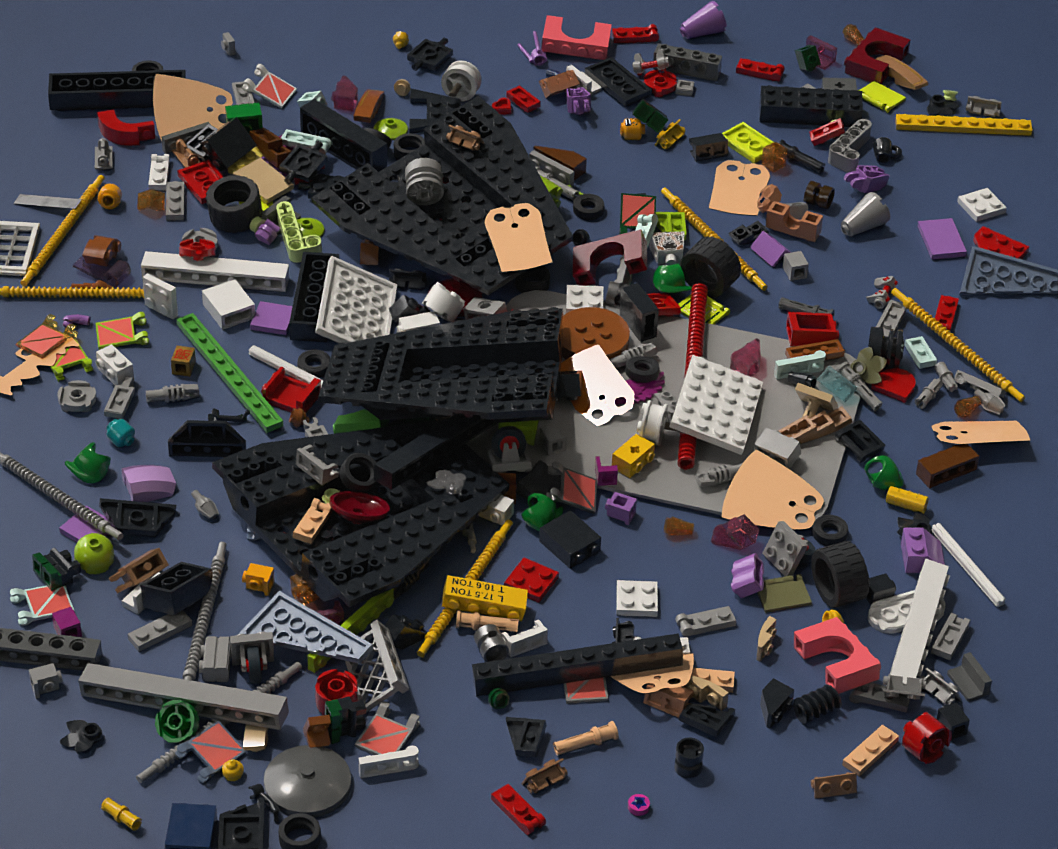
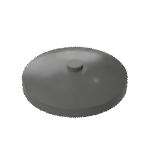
(307, 780)

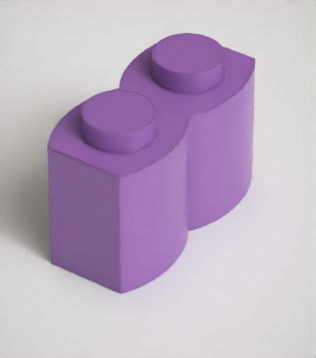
(747, 576)

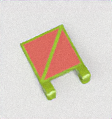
(121, 331)
(72, 357)

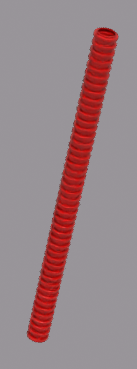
(695, 345)

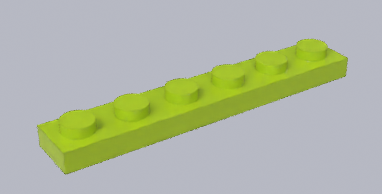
(357, 623)

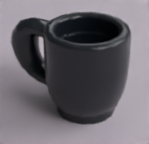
(883, 150)

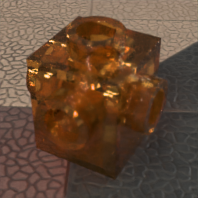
(774, 156)
(302, 591)

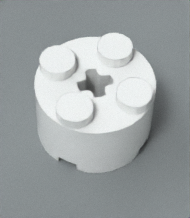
(443, 302)

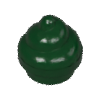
(498, 698)

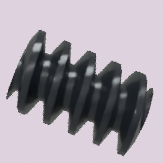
(816, 702)

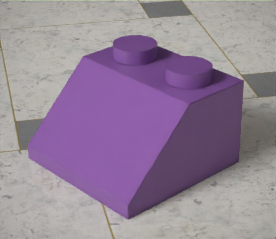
(917, 546)

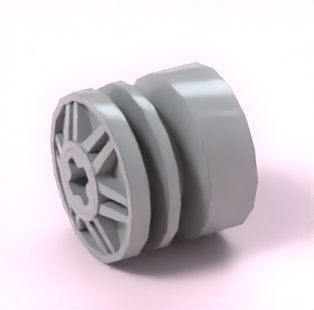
(424, 181)

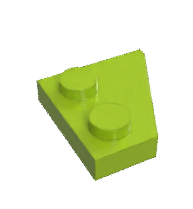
(671, 222)

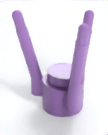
(537, 56)

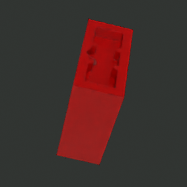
(810, 328)

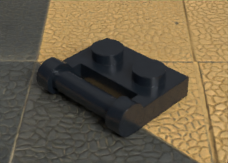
(863, 437)

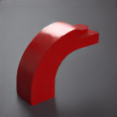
(122, 132)

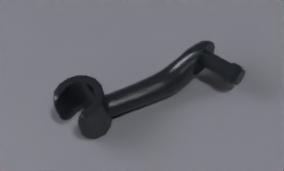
(215, 416)
(258, 791)

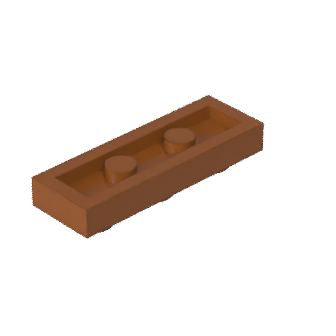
(832, 349)

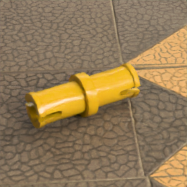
(121, 814)

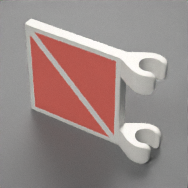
(270, 87)

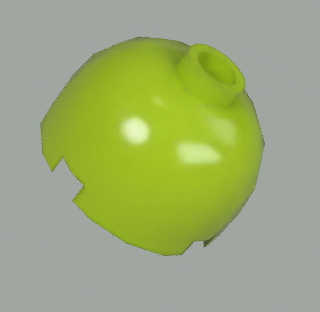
(94, 553)

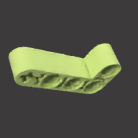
(294, 242)

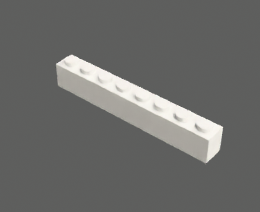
(216, 271)
(920, 620)

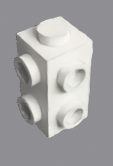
(417, 321)
(499, 510)

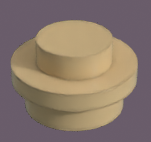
(402, 87)

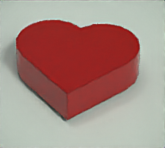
(502, 106)

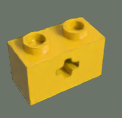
(633, 455)

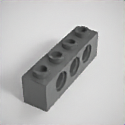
(692, 62)

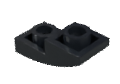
(747, 235)

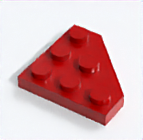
(999, 243)

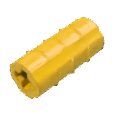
(907, 499)

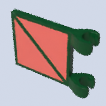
(631, 207)

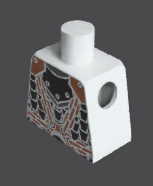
(667, 247)

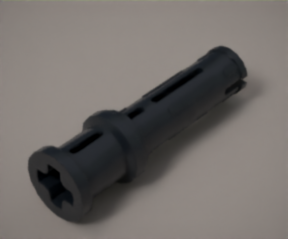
(794, 154)

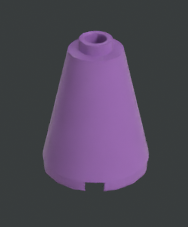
(704, 22)

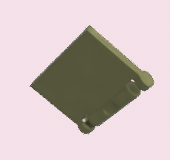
(784, 593)

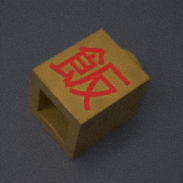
(183, 361)

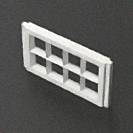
(18, 226)

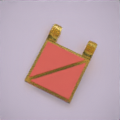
(46, 338)

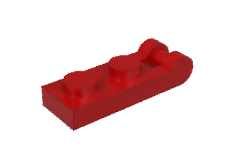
(635, 34)
(760, 69)
(946, 311)
(517, 809)

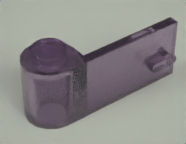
(109, 274)

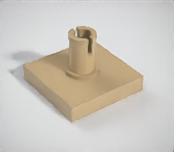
(815, 399)

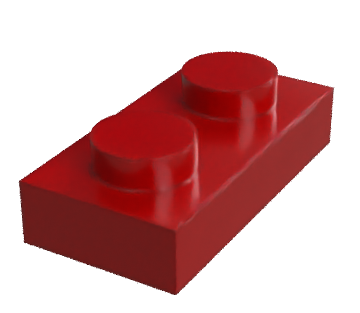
(523, 99)
(827, 132)

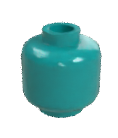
(120, 433)

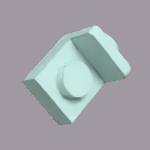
(309, 96)

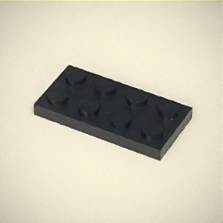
(618, 81)

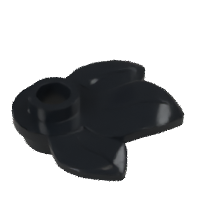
(940, 106)
(919, 521)
(81, 735)

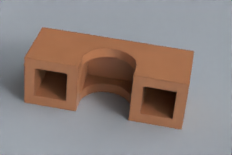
(781, 220)

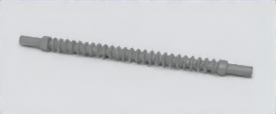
(59, 496)
(204, 615)
(159, 764)

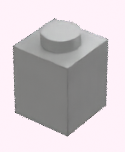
(795, 265)

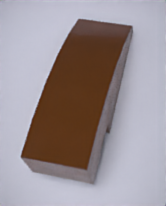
(270, 146)

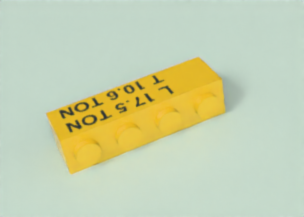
(484, 598)

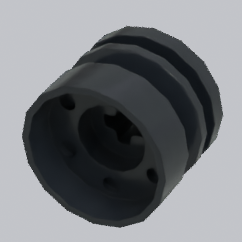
(887, 347)

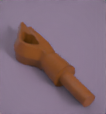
(98, 283)

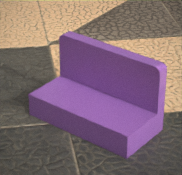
(769, 248)

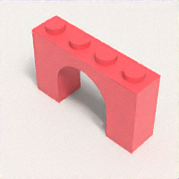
(592, 47)
(836, 637)

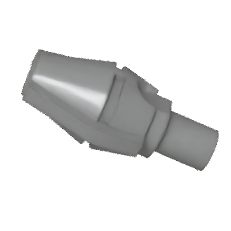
(991, 401)
(205, 505)

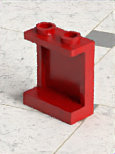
(290, 393)

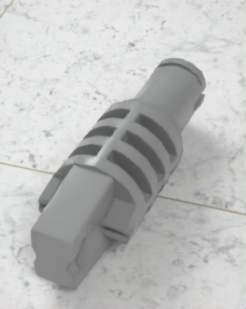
(640, 350)
(171, 393)
(717, 475)

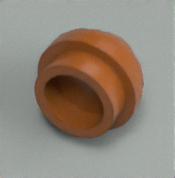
(297, 417)

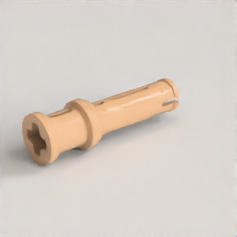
(476, 621)
(594, 736)

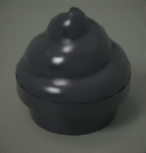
(580, 237)

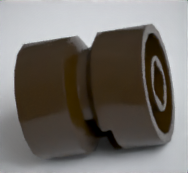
(817, 194)

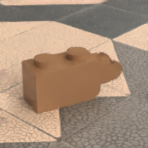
(140, 569)

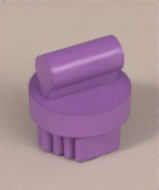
(267, 232)

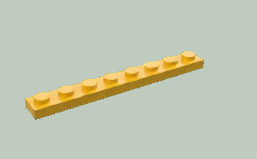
(963, 124)

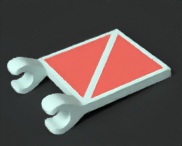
(41, 602)

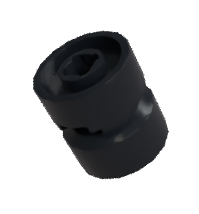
(689, 757)

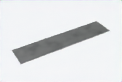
(47, 201)

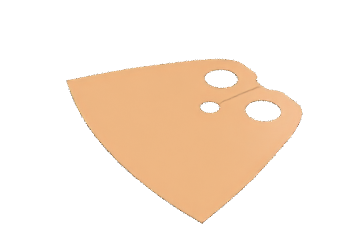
(637, 680)

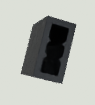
(228, 144)
(639, 312)
(570, 539)

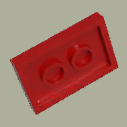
(199, 178)

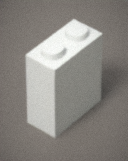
(228, 304)

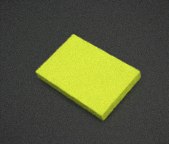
(747, 141)

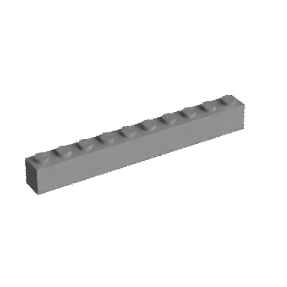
(207, 699)

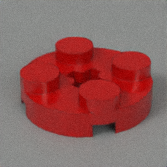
(660, 82)
(197, 250)

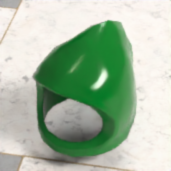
(670, 279)
(89, 465)
(887, 476)
(542, 512)

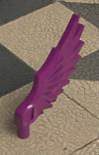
(643, 390)

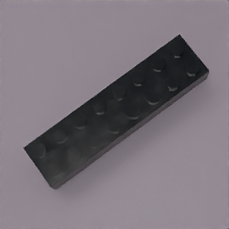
(104, 89)

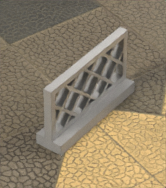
(387, 659)

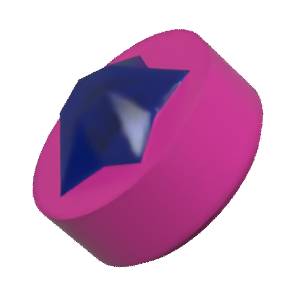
(638, 804)

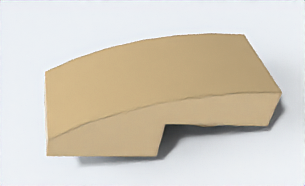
(766, 635)
(707, 690)
(255, 738)

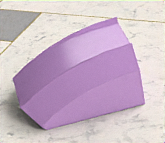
(148, 482)

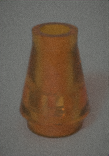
(853, 34)
(966, 406)
(676, 526)

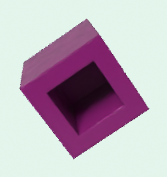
(66, 623)

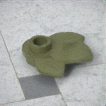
(870, 364)

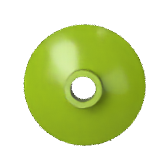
(391, 127)
(310, 226)

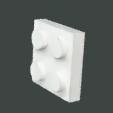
(981, 204)
(160, 296)
(583, 297)
(636, 598)

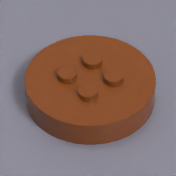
(594, 327)

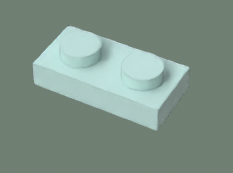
(920, 352)

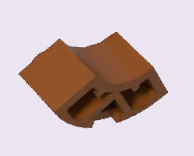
(101, 250)

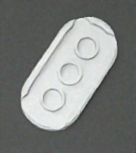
(893, 611)

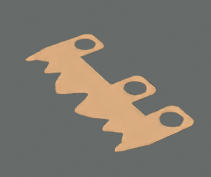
(28, 368)

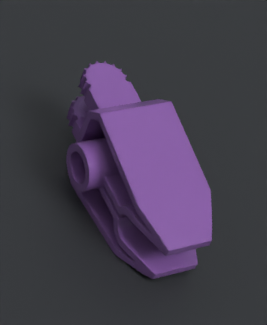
(578, 100)
(867, 178)

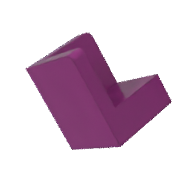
(605, 474)

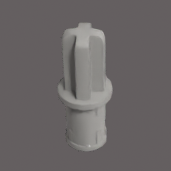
(946, 376)
(928, 393)

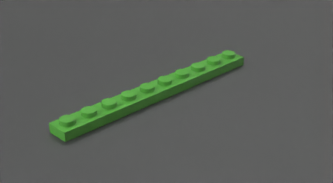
(230, 373)

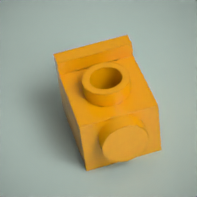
(259, 578)

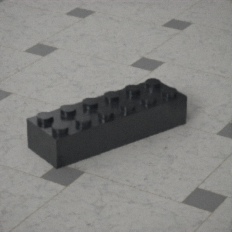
(809, 105)
(349, 141)
(308, 297)

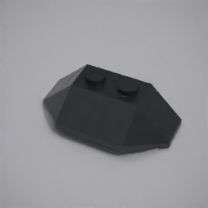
(205, 439)

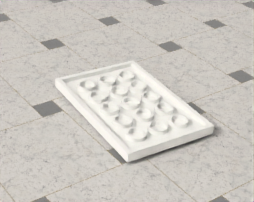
(354, 303)
(716, 404)

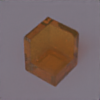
(151, 199)

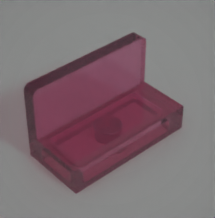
(826, 52)

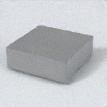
(684, 87)

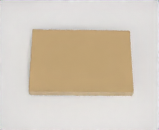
(269, 181)

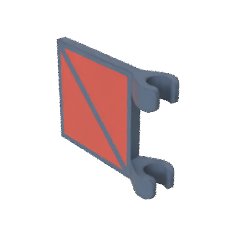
(213, 748)

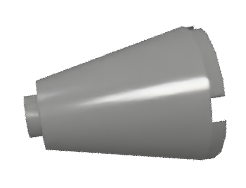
(866, 215)

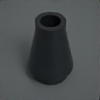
(803, 378)

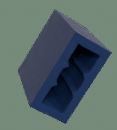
(191, 826)

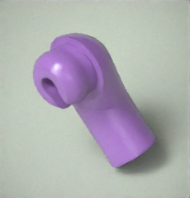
(78, 319)

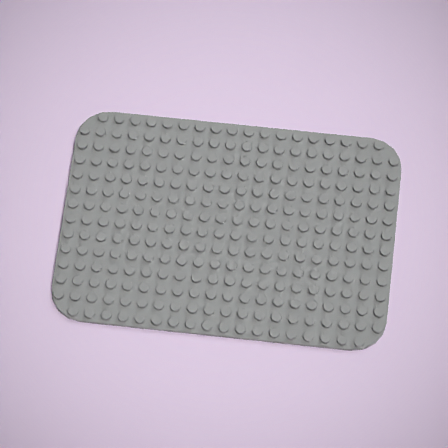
(663, 478)

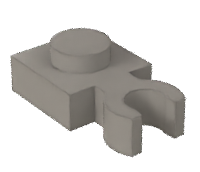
(313, 429)

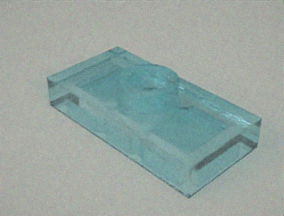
(837, 384)

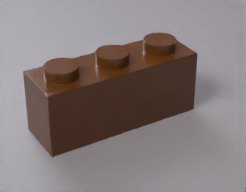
(947, 465)

